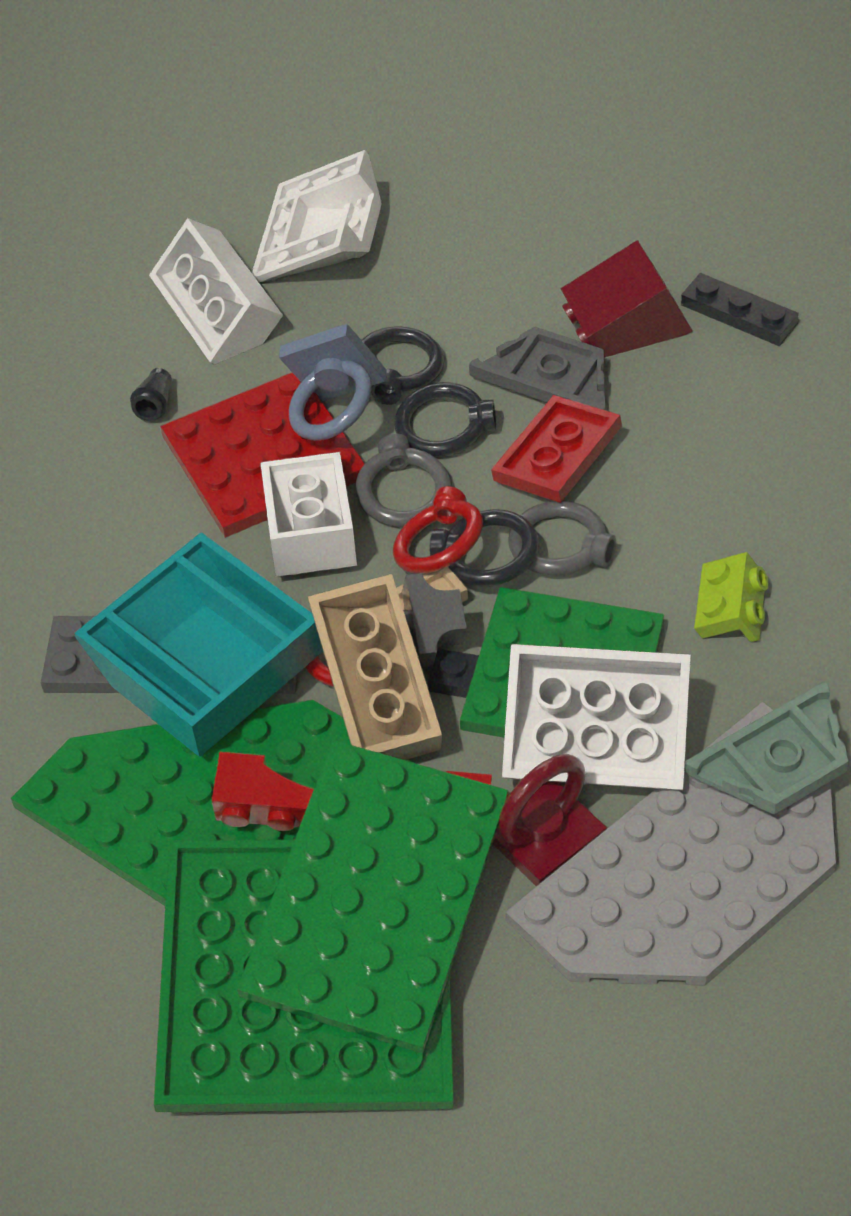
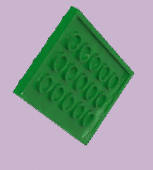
(374, 896)

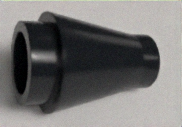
(151, 397)

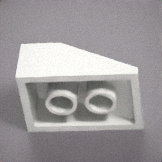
(308, 514)

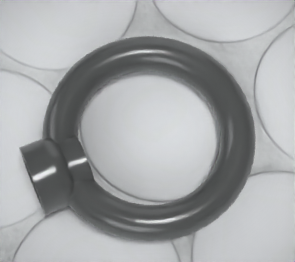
(395, 455)
(596, 547)

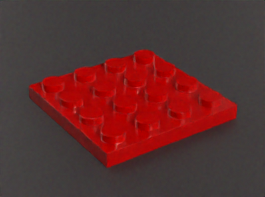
(230, 439)

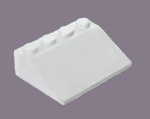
(605, 707)

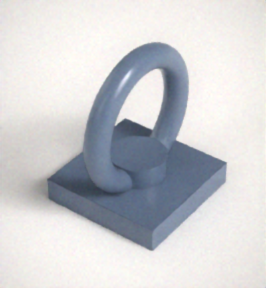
(330, 367)

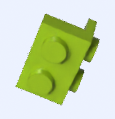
(731, 597)

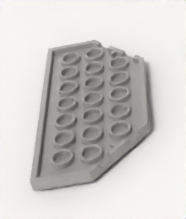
(679, 884)

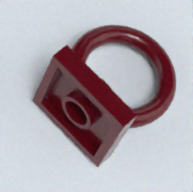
(544, 821)

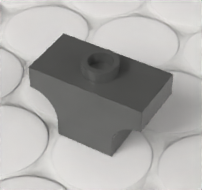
(432, 617)

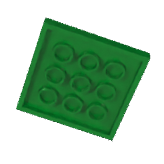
(546, 621)

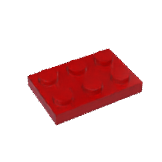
(556, 448)

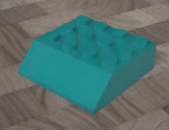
(201, 642)

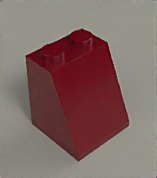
(623, 304)

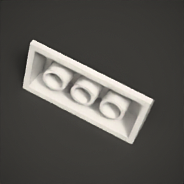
(214, 293)

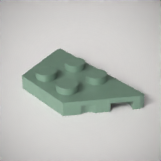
(778, 754)

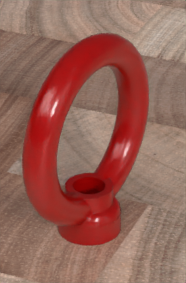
(446, 507)

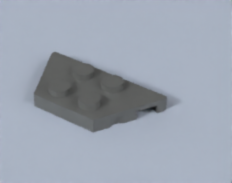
(546, 366)

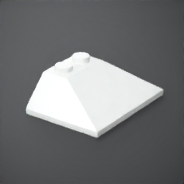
(320, 219)

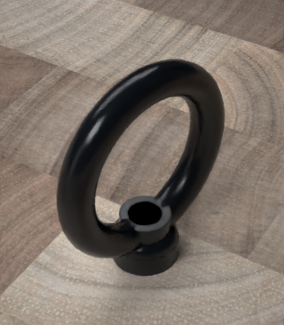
(391, 390)
(481, 417)
(443, 538)

